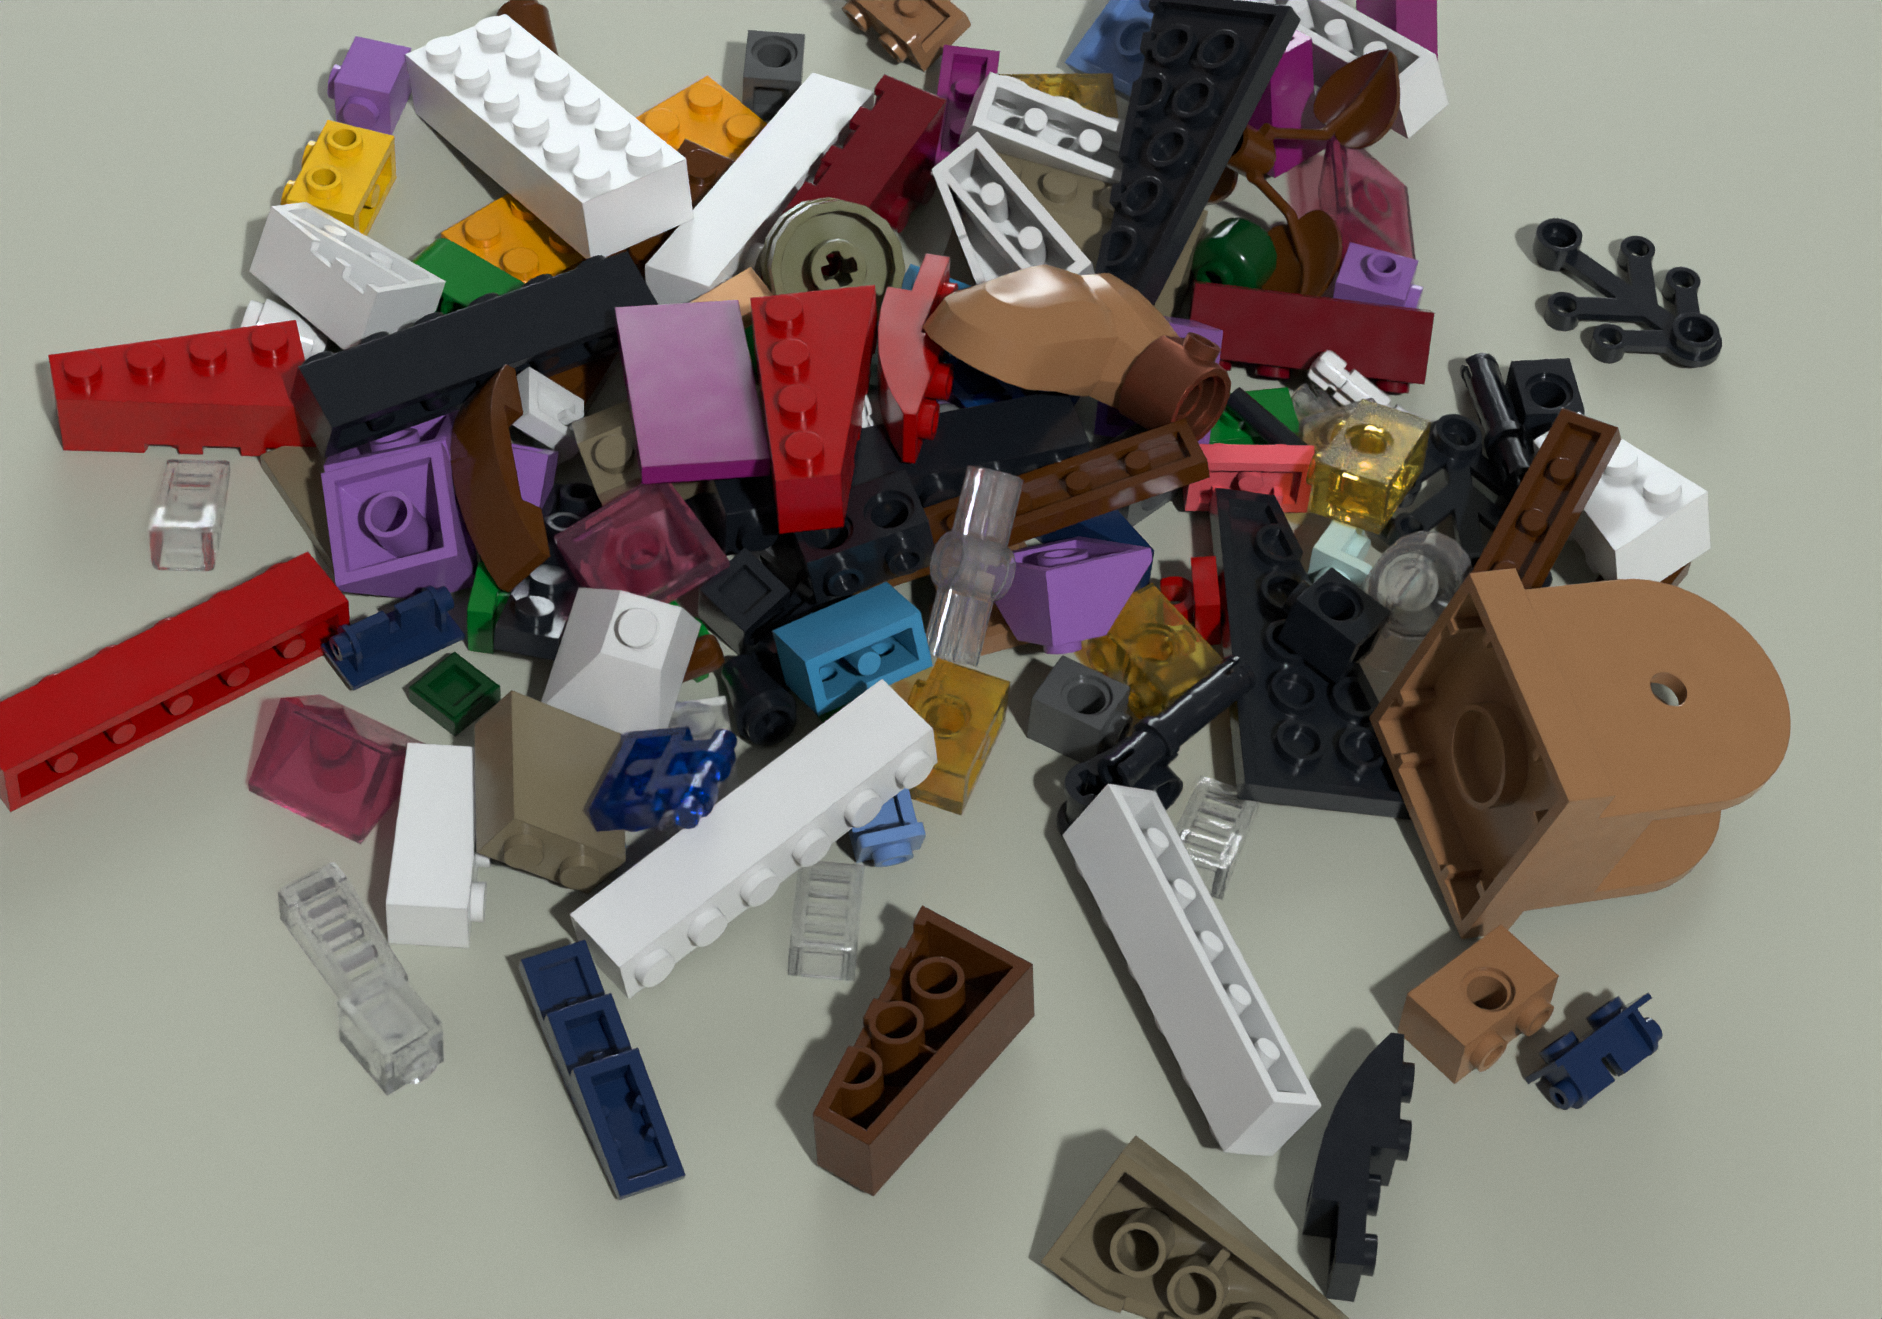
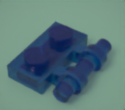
(652, 778)

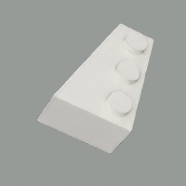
(1641, 518)

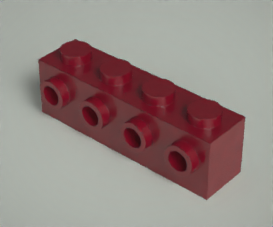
(1293, 329)

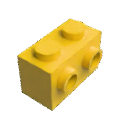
(346, 174)

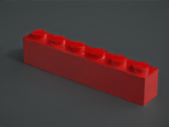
(165, 677)

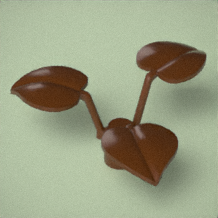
(1357, 107)

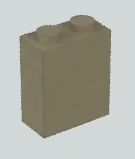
(535, 790)

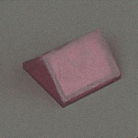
(1365, 201)
(642, 545)
(330, 765)

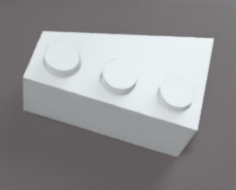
(999, 218)
(340, 276)

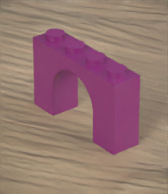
(1291, 92)

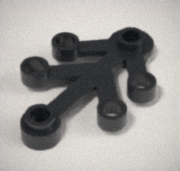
(1687, 338)
(1457, 449)

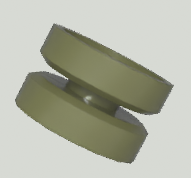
(828, 225)

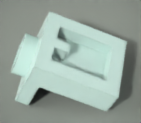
(1342, 549)

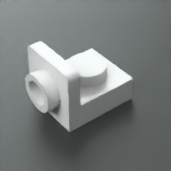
(548, 414)

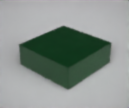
(454, 693)

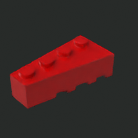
(813, 386)
(183, 392)

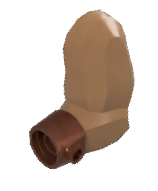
(1083, 340)

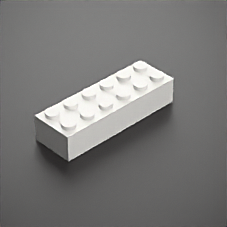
(550, 137)

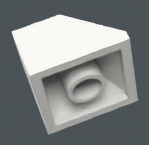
(621, 660)

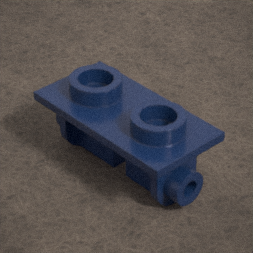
(394, 639)
(1575, 1063)

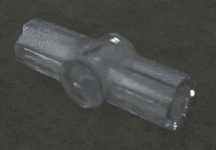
(973, 565)

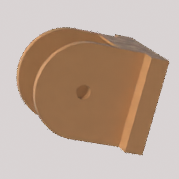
(1549, 759)

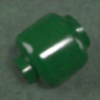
(1235, 254)

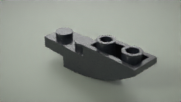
(543, 601)
(1356, 1161)

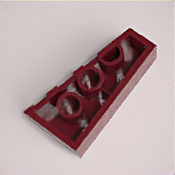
(883, 158)

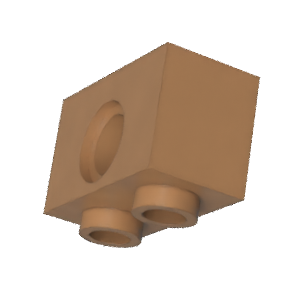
(1492, 974)

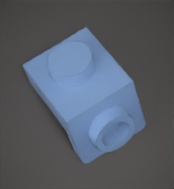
(890, 834)

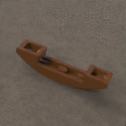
(485, 478)

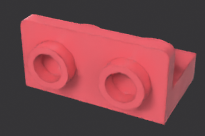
(1257, 469)

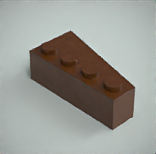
(920, 1049)

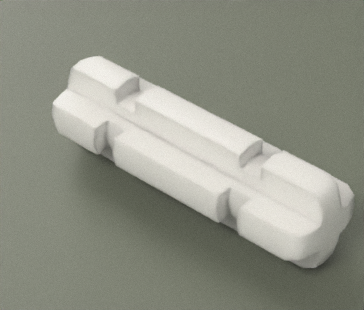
(1329, 372)

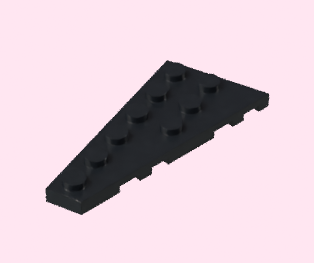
(1182, 124)
(1297, 730)

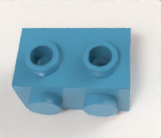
(851, 647)

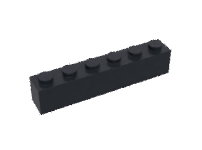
(444, 359)
(998, 436)

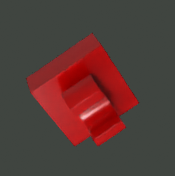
(1198, 598)

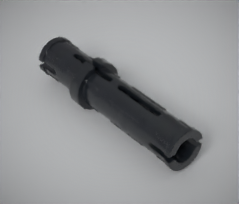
(1505, 438)
(1160, 737)

